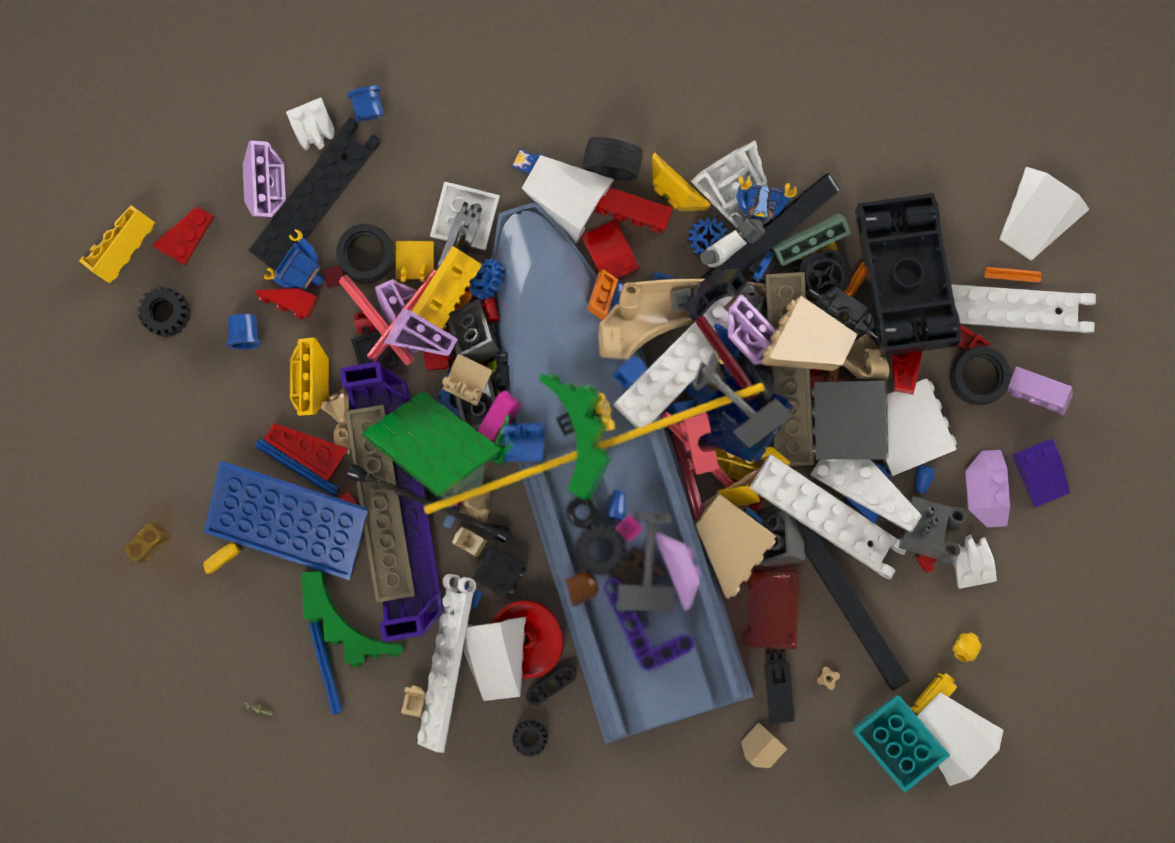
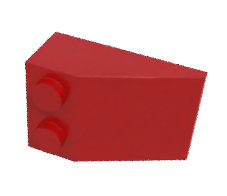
(610, 251)

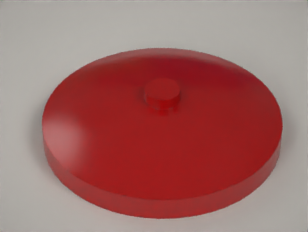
(543, 636)

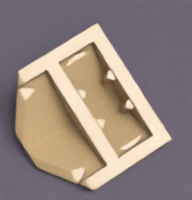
(761, 747)

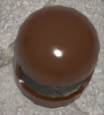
(581, 587)

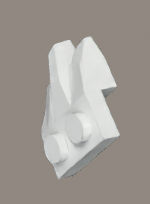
(311, 123)
(974, 564)

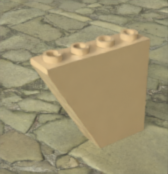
(808, 339)
(732, 542)

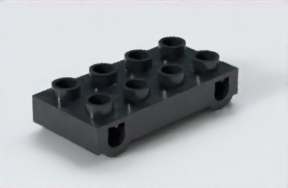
(907, 275)

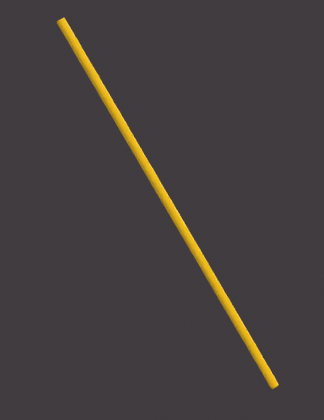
(604, 444)

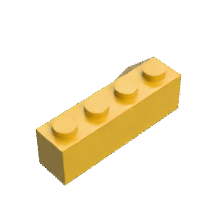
(118, 244)

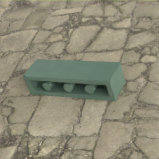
(810, 239)

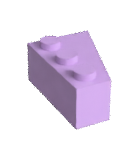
(419, 334)
(1040, 390)

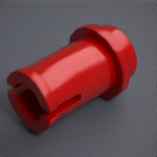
(491, 309)

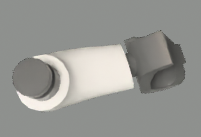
(731, 243)

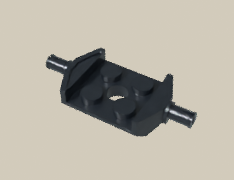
(835, 301)

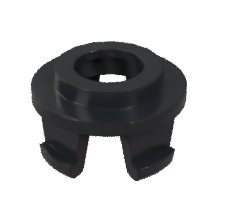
(582, 523)

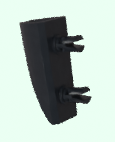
(756, 374)

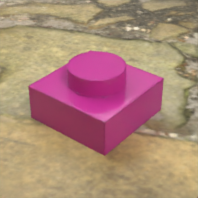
(629, 528)

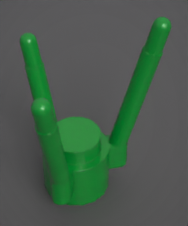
(499, 459)

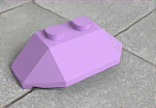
(263, 180)
(392, 299)
(749, 329)
(988, 488)
(680, 566)

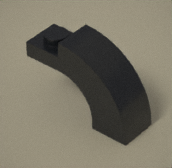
(712, 289)

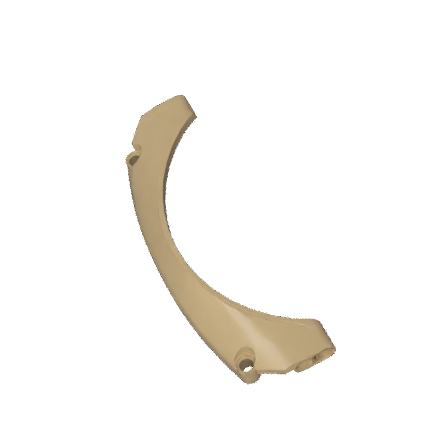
(647, 312)

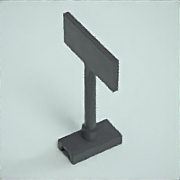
(760, 422)
(648, 596)

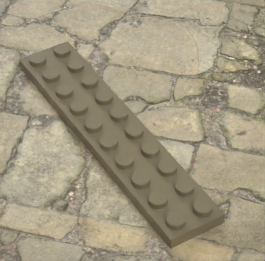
(795, 435)
(384, 520)

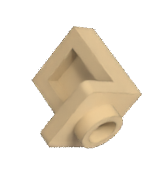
(469, 541)
(413, 701)

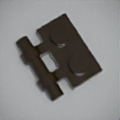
(631, 574)

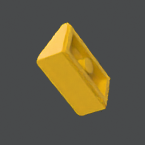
(740, 495)
(221, 557)

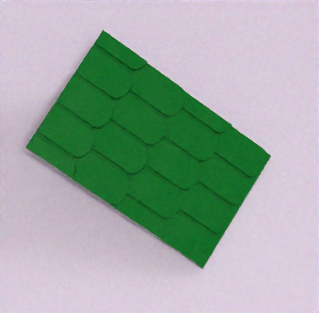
(433, 446)

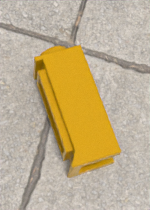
(941, 684)

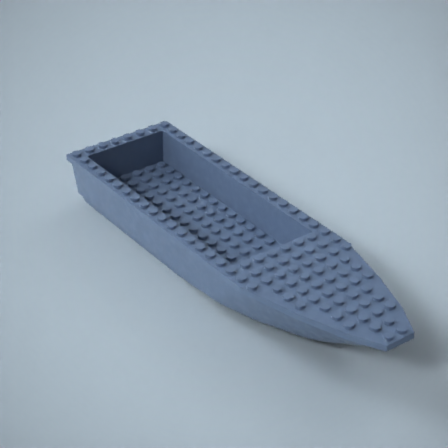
(551, 331)

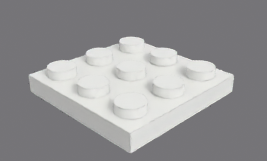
(452, 202)

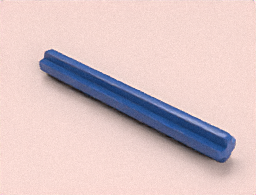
(296, 467)
(325, 667)

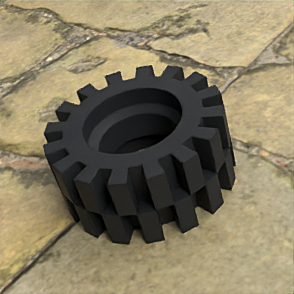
(518, 738)

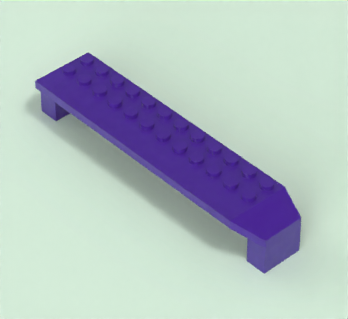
(409, 616)

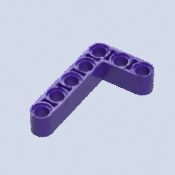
(639, 632)

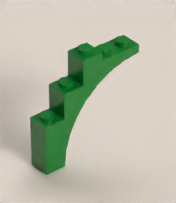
(590, 461)
(357, 646)

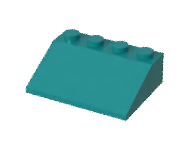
(900, 742)

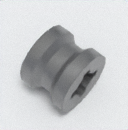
(753, 298)

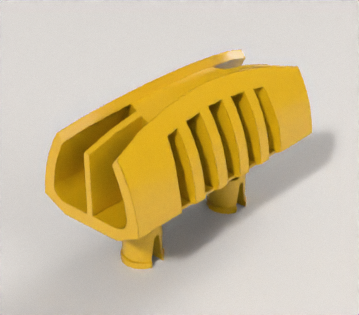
(446, 287)

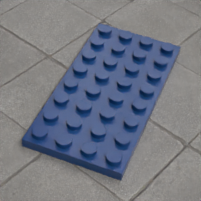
(285, 520)

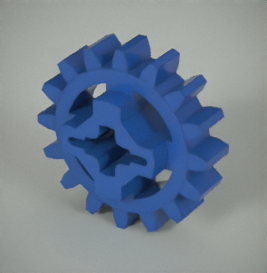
(699, 239)
(487, 279)

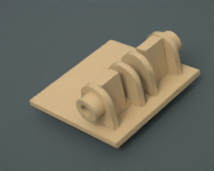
(467, 379)

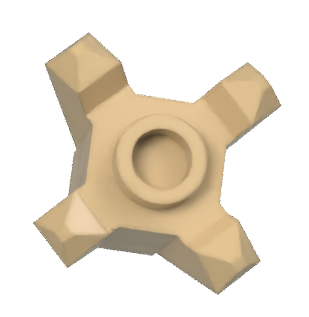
(337, 405)
(477, 506)

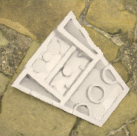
(720, 181)
(566, 193)
(1040, 213)
(496, 657)
(964, 736)

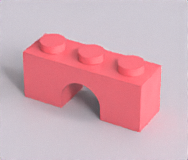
(701, 458)

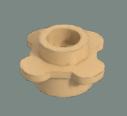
(823, 678)

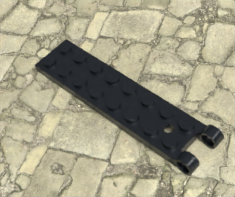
(314, 195)

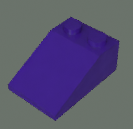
(1042, 472)

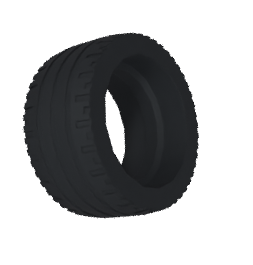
(612, 158)
(354, 233)
(1002, 369)

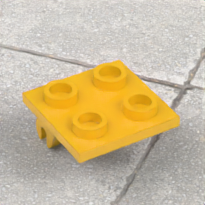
(414, 260)

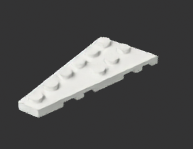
(869, 487)

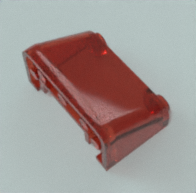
(772, 609)

